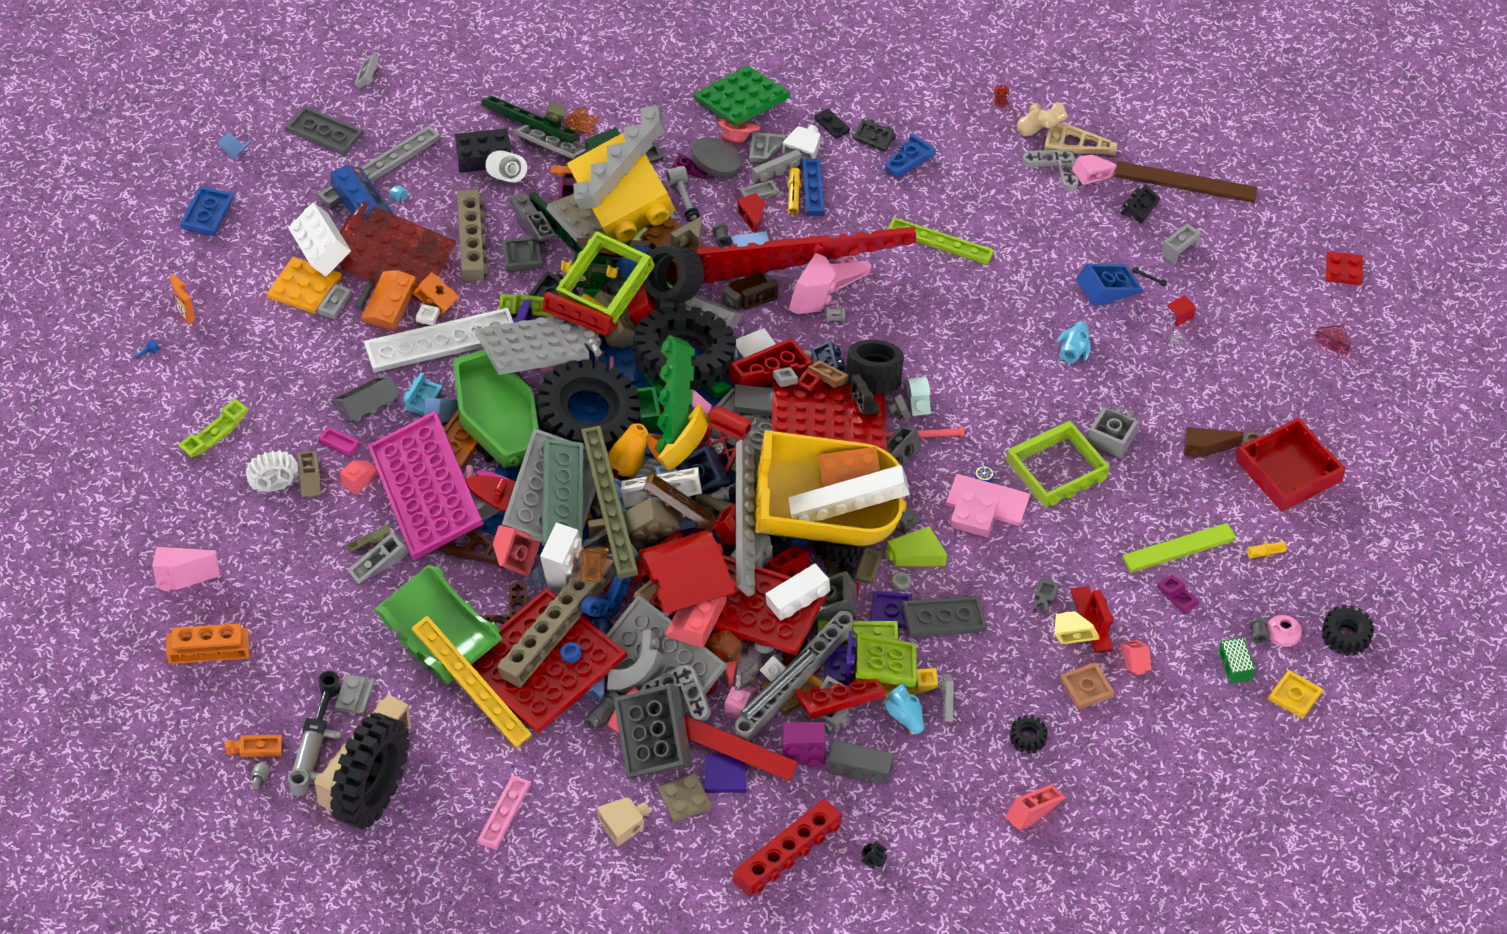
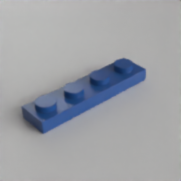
(813, 187)

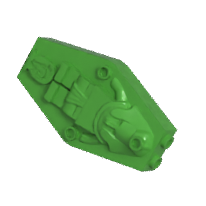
(494, 408)

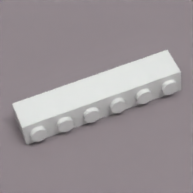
(849, 495)

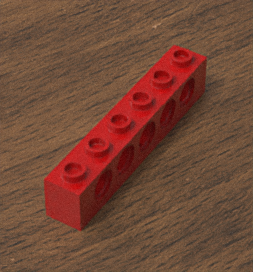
(821, 813)

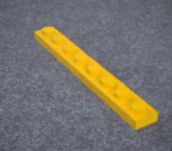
(471, 682)

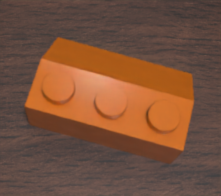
(389, 299)

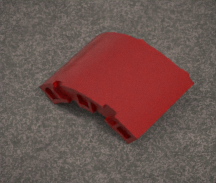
(687, 571)

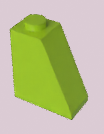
(916, 549)

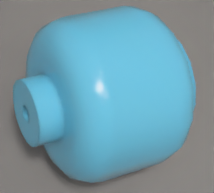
(398, 193)

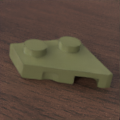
(373, 537)

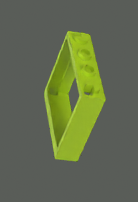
(629, 288)
(1045, 440)

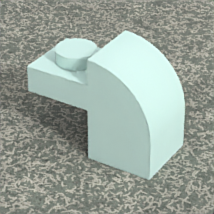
(919, 393)

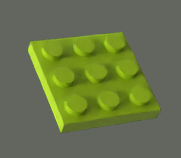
(886, 660)

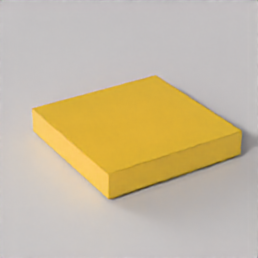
(1295, 694)

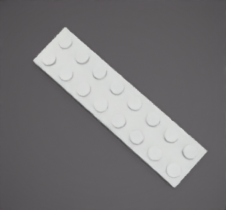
(431, 341)

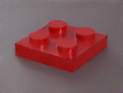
(1344, 268)

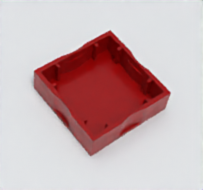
(1290, 464)

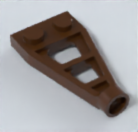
(466, 552)

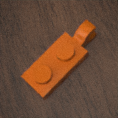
(256, 746)

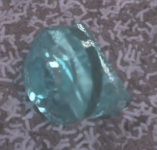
(536, 578)

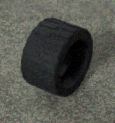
(689, 278)
(877, 363)

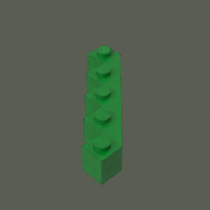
(676, 394)

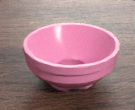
(1282, 636)

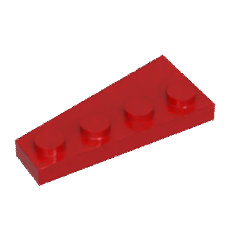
(839, 697)

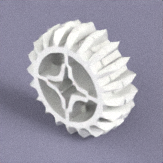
(272, 471)

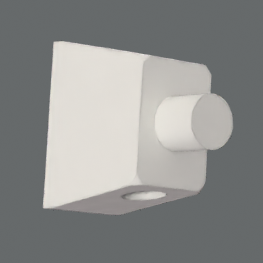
(804, 140)

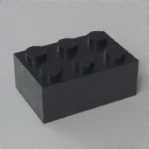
(475, 147)

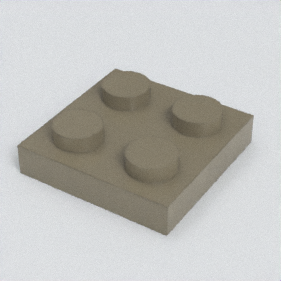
(684, 797)

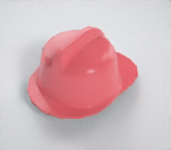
(736, 134)

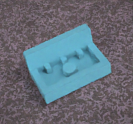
(421, 389)

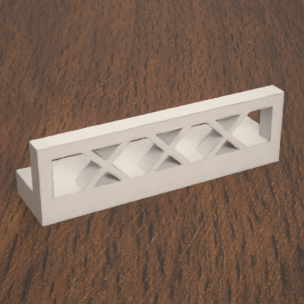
(684, 480)

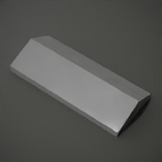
(550, 142)

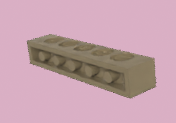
(471, 235)

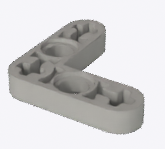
(1061, 163)
(686, 685)

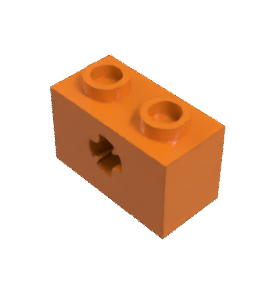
(435, 293)

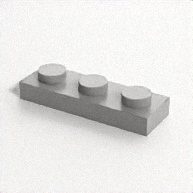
(776, 167)

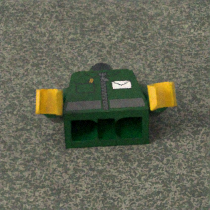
(597, 273)

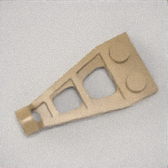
(1058, 133)

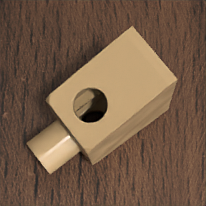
(622, 819)

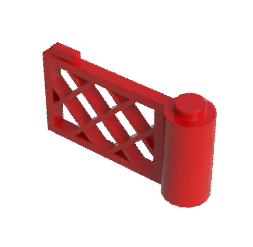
(730, 424)

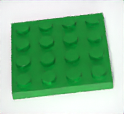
(741, 95)

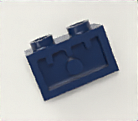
(829, 354)

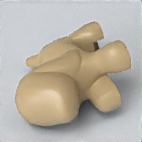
(1039, 118)

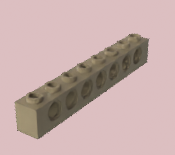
(551, 627)

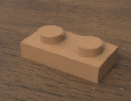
(829, 374)

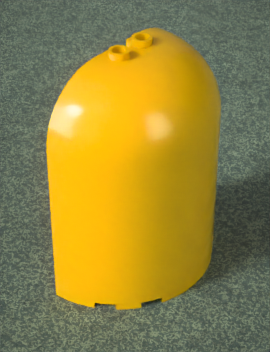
(792, 467)

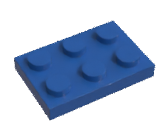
(207, 211)

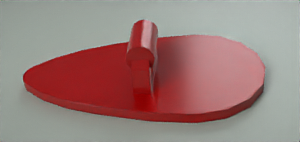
(492, 490)

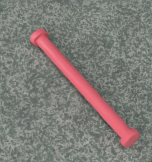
(936, 433)

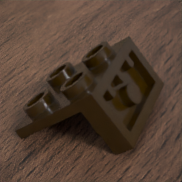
(755, 290)

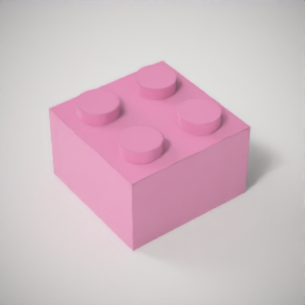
(975, 511)

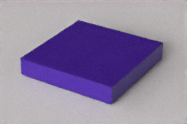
(887, 607)
(724, 774)

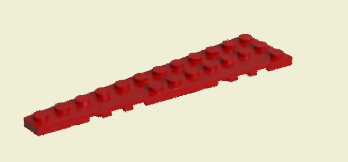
(785, 253)

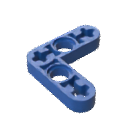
(608, 605)

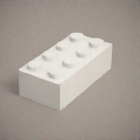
(319, 239)
(561, 557)

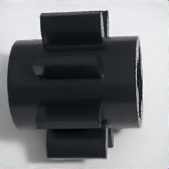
(874, 855)

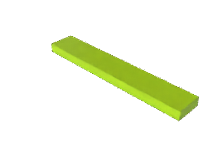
(946, 242)
(1178, 547)

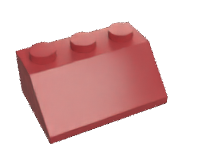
(696, 622)

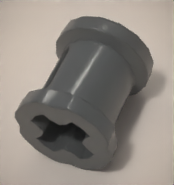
(721, 234)
(1259, 630)

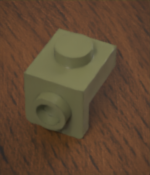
(555, 112)

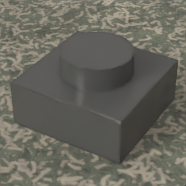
(732, 298)

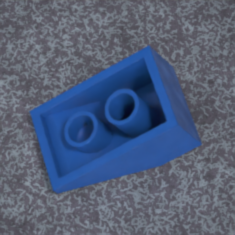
(1107, 282)

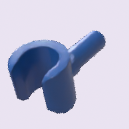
(151, 345)

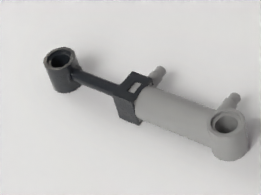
(313, 736)

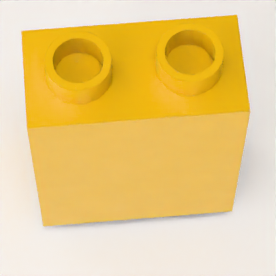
(634, 202)

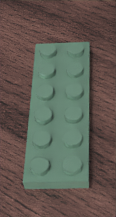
(562, 486)

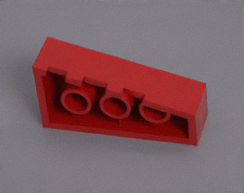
(758, 368)

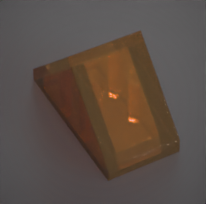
(593, 563)

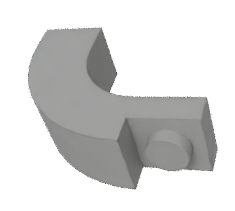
(642, 671)

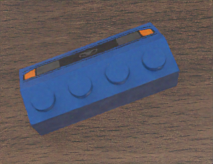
(354, 188)

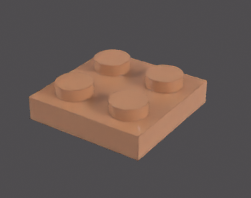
(1087, 686)

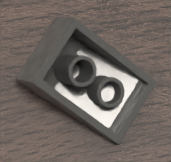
(839, 598)

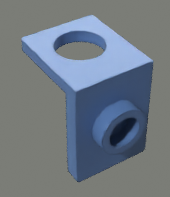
(232, 145)

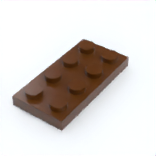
(675, 498)

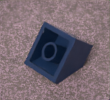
(711, 470)

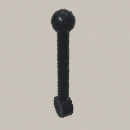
(1135, 270)

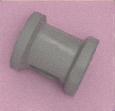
(829, 317)

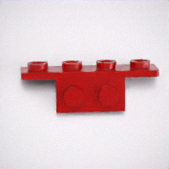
(1095, 610)

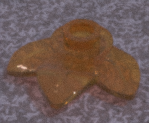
(581, 121)

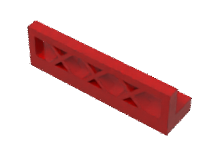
(578, 314)

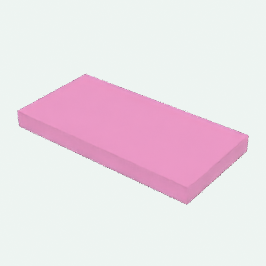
(1011, 501)

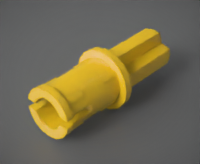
(1266, 549)

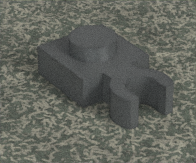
(1045, 593)

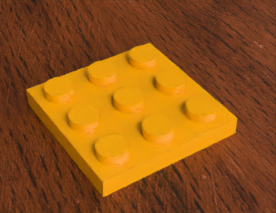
(302, 285)

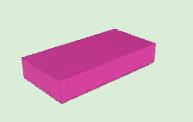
(339, 441)

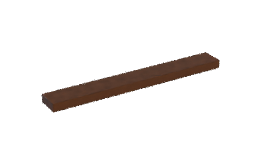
(1186, 182)

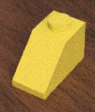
(1073, 628)

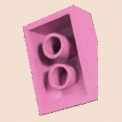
(183, 567)

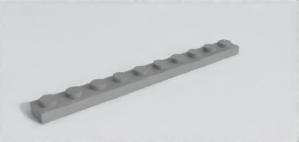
(745, 518)

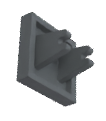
(521, 254)

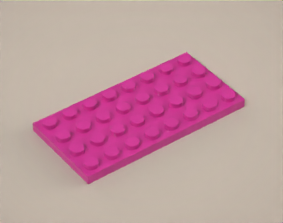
(425, 485)

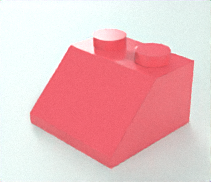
(515, 550)

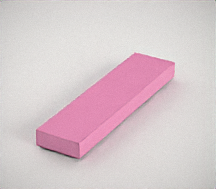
(504, 812)

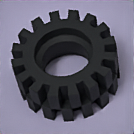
(1028, 724)

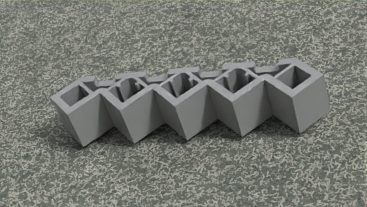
(621, 159)

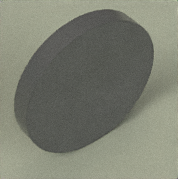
(715, 157)

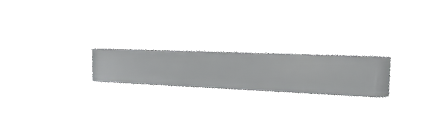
(820, 641)

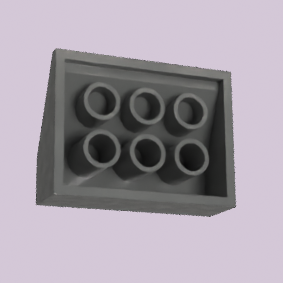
(653, 731)

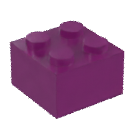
(804, 742)

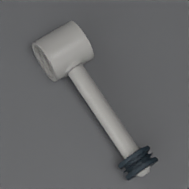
(678, 177)

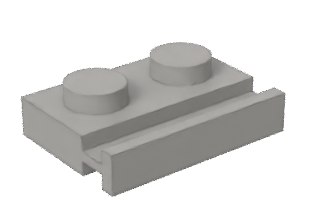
(354, 694)

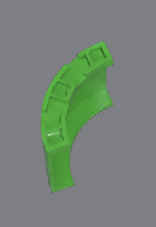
(433, 597)

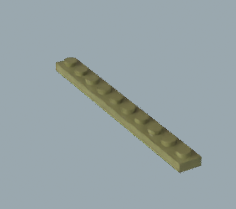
(609, 502)

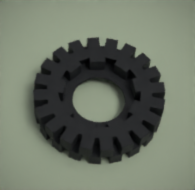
(712, 333)
(564, 382)
(376, 751)

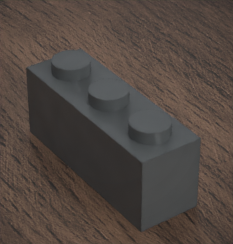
(860, 762)

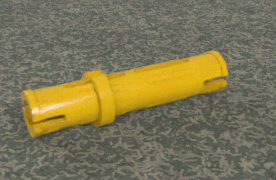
(794, 176)

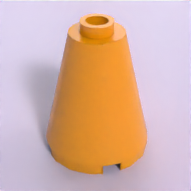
(629, 451)

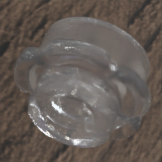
(1176, 339)

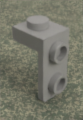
(833, 725)

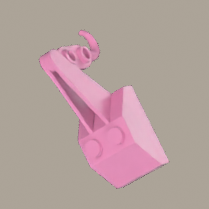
(822, 279)

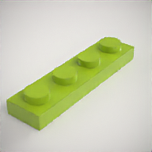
(882, 629)

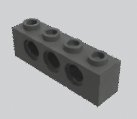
(904, 444)

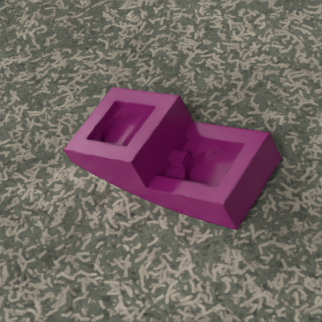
(1176, 593)

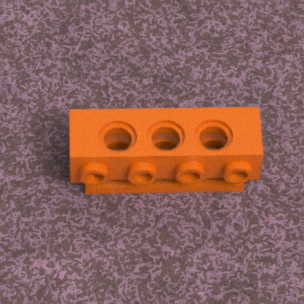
(207, 646)

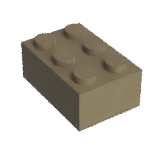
(650, 522)

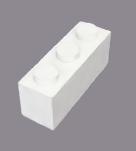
(798, 592)

